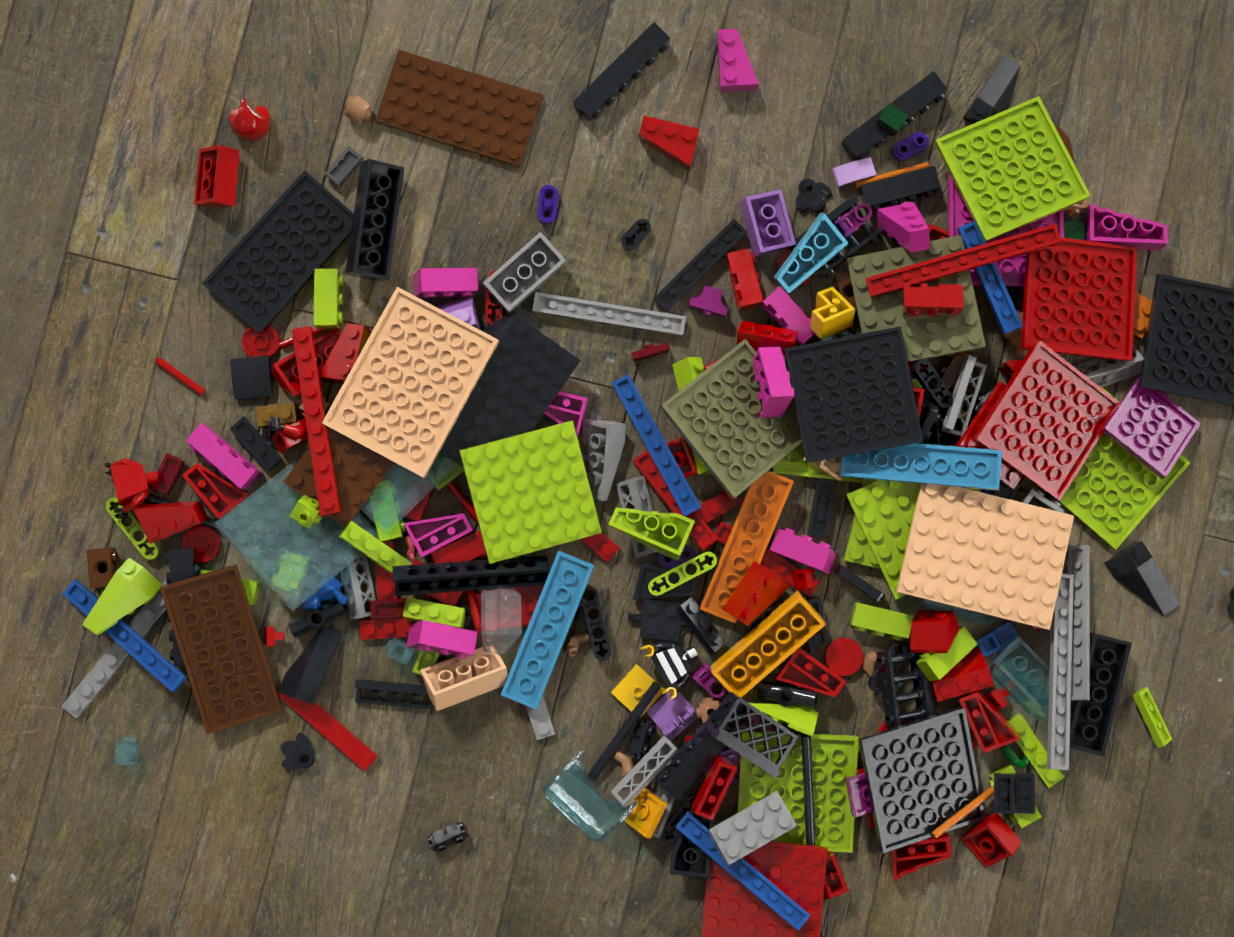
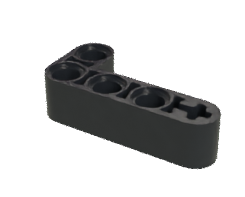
(594, 623)

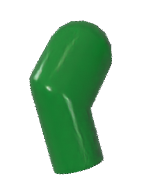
(1013, 758)

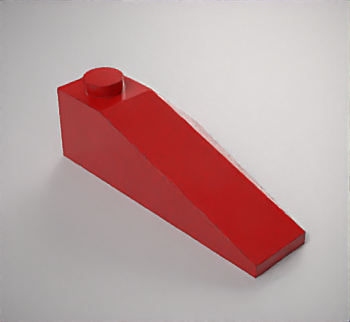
(286, 370)

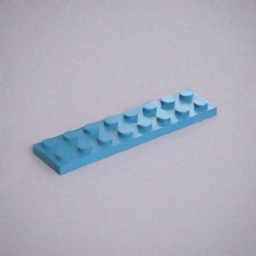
(928, 465)
(547, 629)

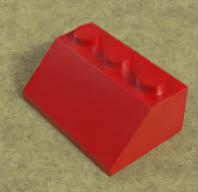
(217, 177)
(965, 677)

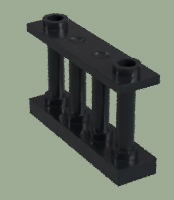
(872, 237)
(921, 694)

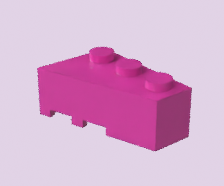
(733, 63)
(905, 225)
(445, 282)
(788, 314)
(773, 381)
(568, 408)
(438, 532)
(804, 550)
(442, 639)

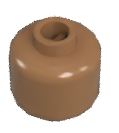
(357, 109)

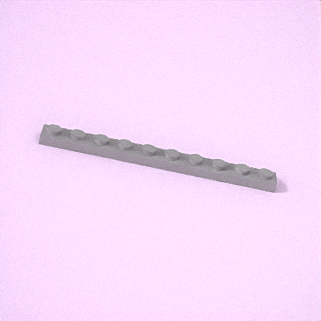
(114, 657)
(1060, 677)

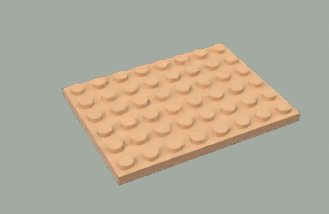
(410, 382)
(985, 554)

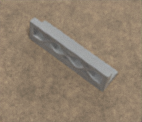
(1110, 374)
(959, 395)
(640, 499)
(352, 589)
(645, 771)

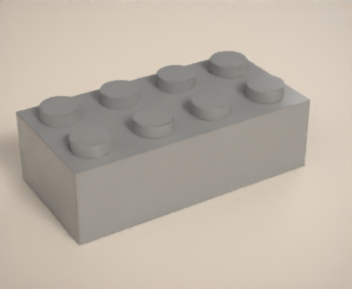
(524, 273)
(751, 828)

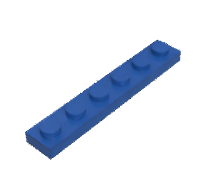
(992, 283)

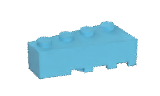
(812, 251)

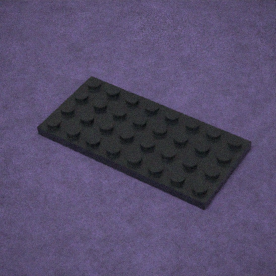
(281, 252)
(512, 389)

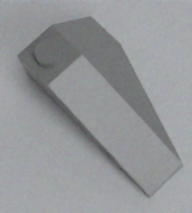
(604, 448)

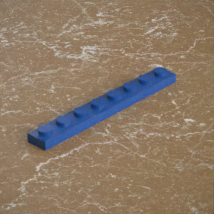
(656, 445)
(129, 640)
(745, 874)

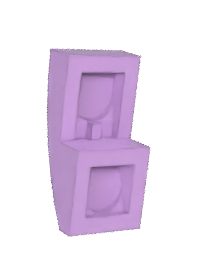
(853, 172)

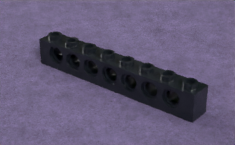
(470, 575)

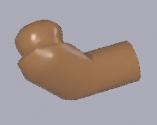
(574, 643)
(869, 663)
(627, 762)

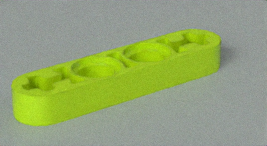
(132, 529)
(680, 570)

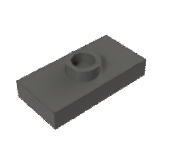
(344, 166)

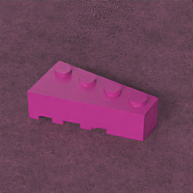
(1125, 230)
(224, 457)

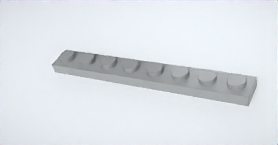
(609, 314)
(1080, 665)

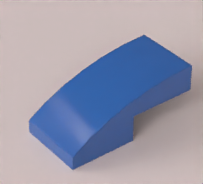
(997, 638)

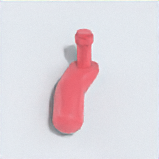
(411, 548)

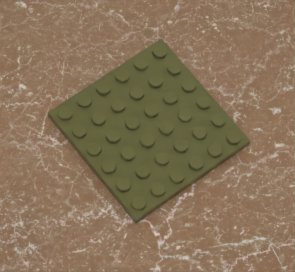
(923, 335)
(724, 425)

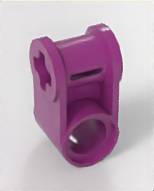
(851, 221)
(707, 680)

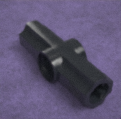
(307, 623)
(799, 696)

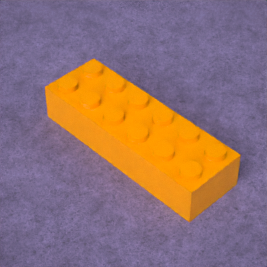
(767, 645)

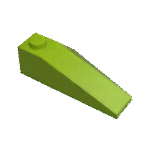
(657, 530)
(124, 593)
(793, 716)

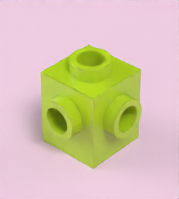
(306, 512)

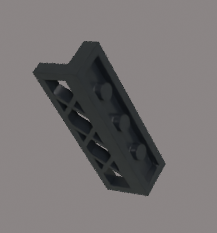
(391, 686)

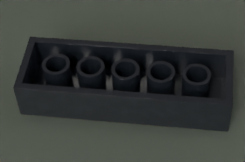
(374, 220)
(1093, 719)

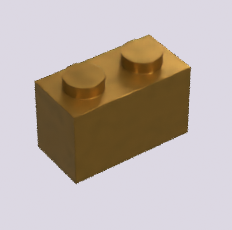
(286, 412)

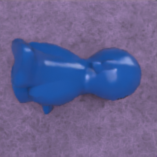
(328, 592)

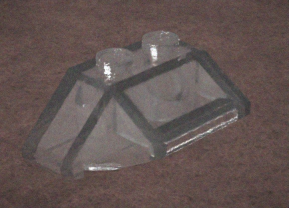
(500, 619)

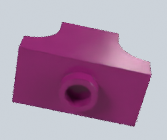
(709, 302)

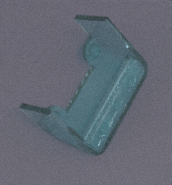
(583, 803)

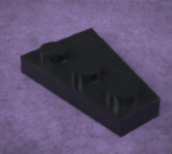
(650, 572)

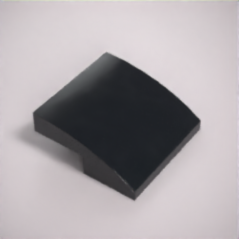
(251, 377)
(1014, 793)

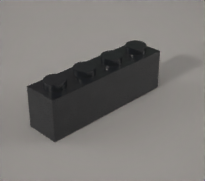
(900, 187)

